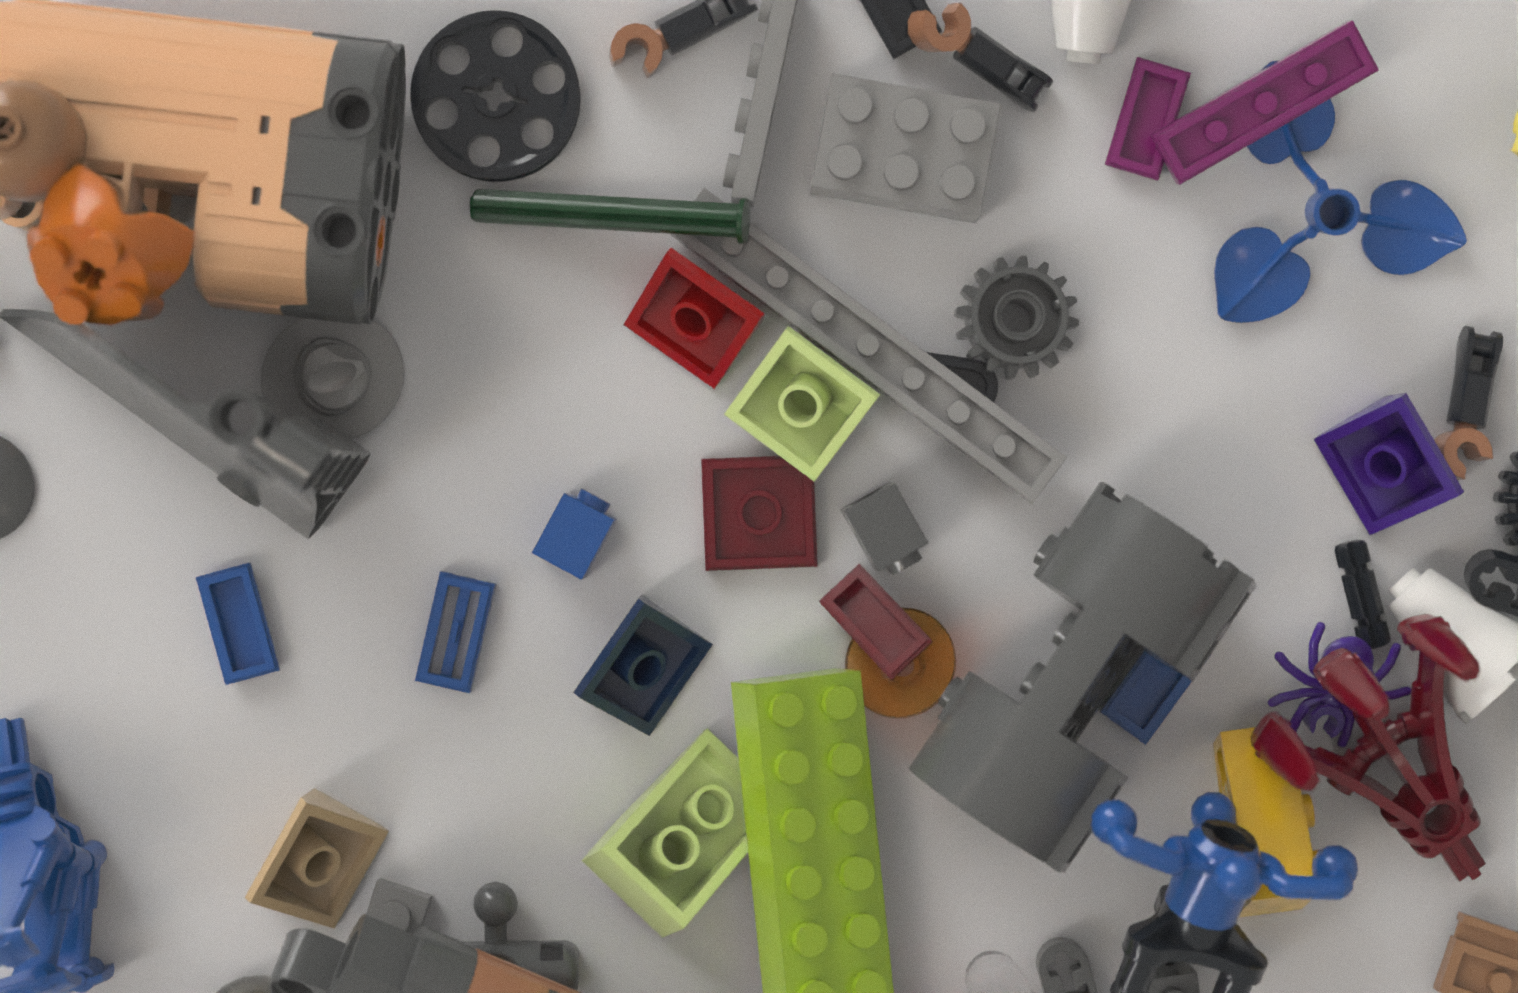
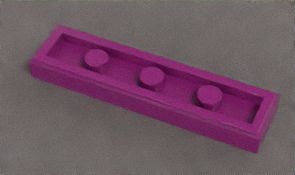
(1264, 102)

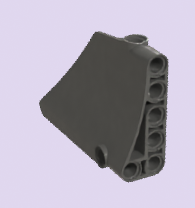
(292, 473)

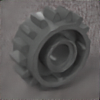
(1038, 296)

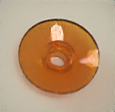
(920, 689)

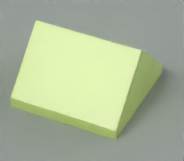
(801, 403)

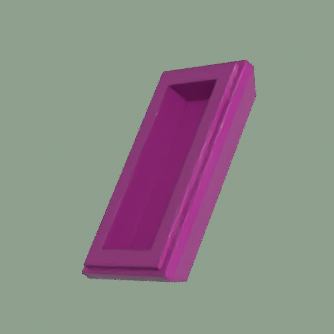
(1148, 105)

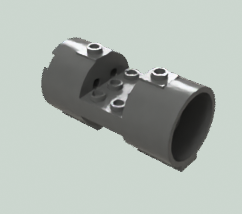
(1137, 589)

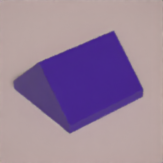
(1388, 463)

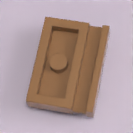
(1479, 958)

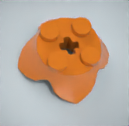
(98, 259)

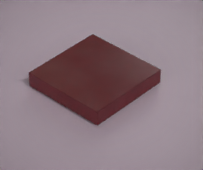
(757, 514)

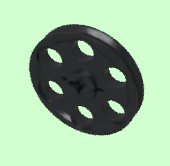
(484, 69)

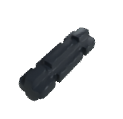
(1362, 593)

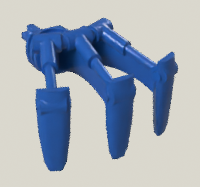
(44, 879)

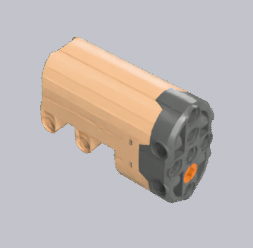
(267, 125)

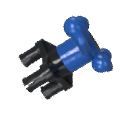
(1209, 883)

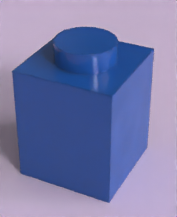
(575, 533)

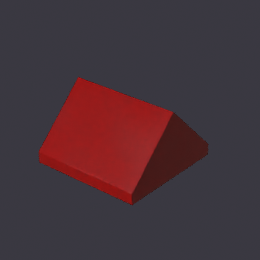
(693, 318)

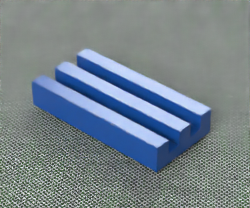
(466, 587)

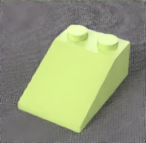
(677, 837)

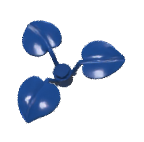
(1404, 231)

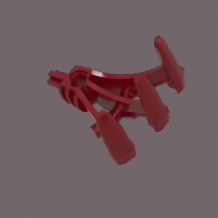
(1356, 687)

